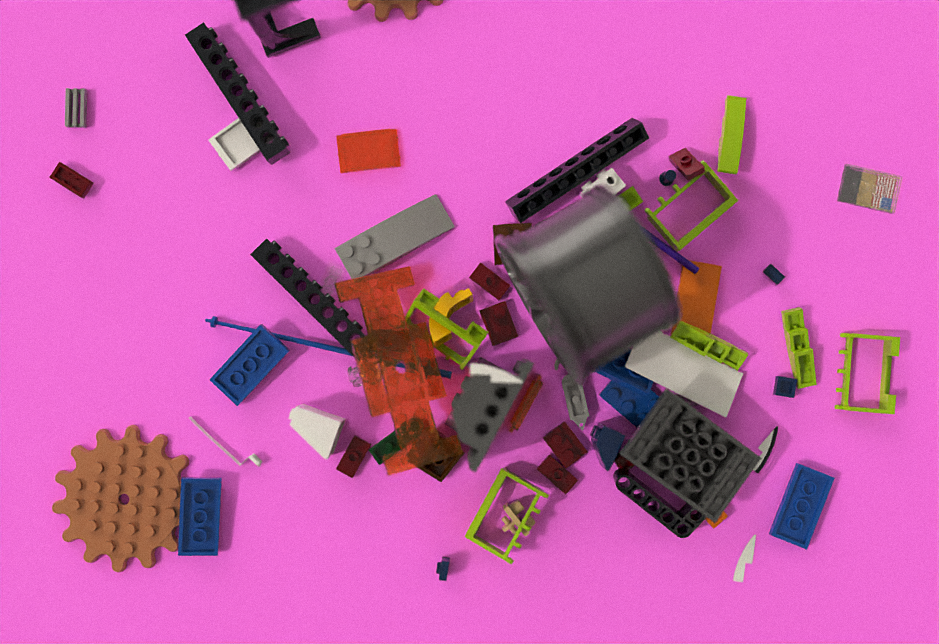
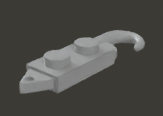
(574, 399)

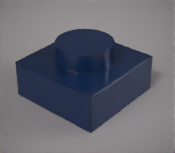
(785, 387)
(442, 568)

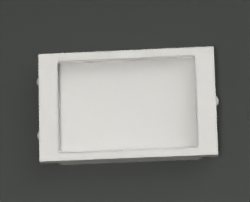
(235, 144)

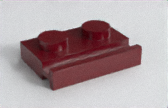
(498, 323)
(565, 444)

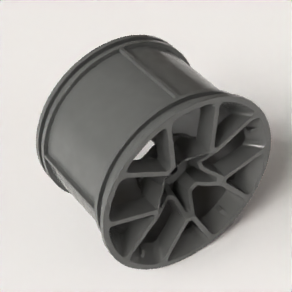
(591, 281)

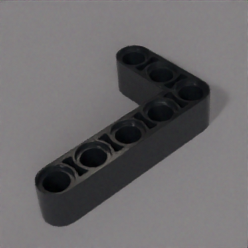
(661, 507)

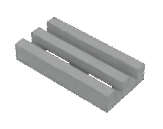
(71, 121)

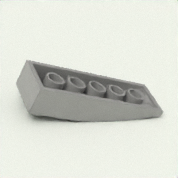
(394, 237)

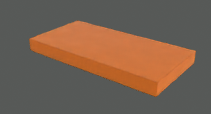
(698, 295)

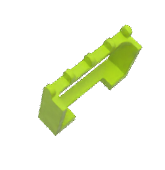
(729, 201)
(473, 335)
(890, 348)
(478, 520)

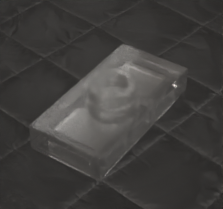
(333, 274)

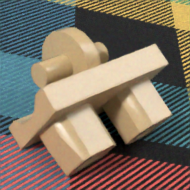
(512, 511)

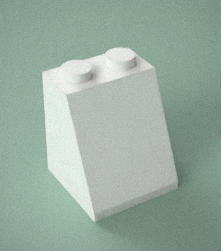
(317, 428)

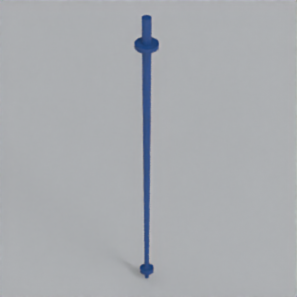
(214, 321)

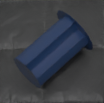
(667, 177)
(774, 274)

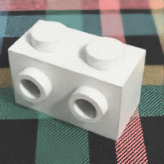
(607, 178)

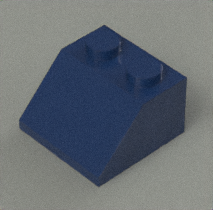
(606, 444)

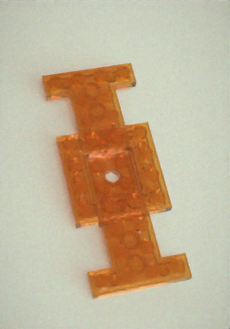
(408, 392)

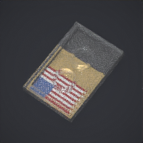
(869, 188)

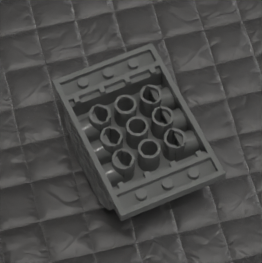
(482, 409)
(690, 455)

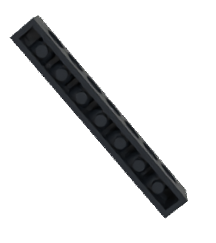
(199, 39)
(577, 169)
(264, 254)

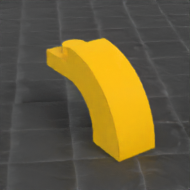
(447, 306)

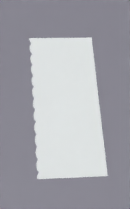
(686, 372)

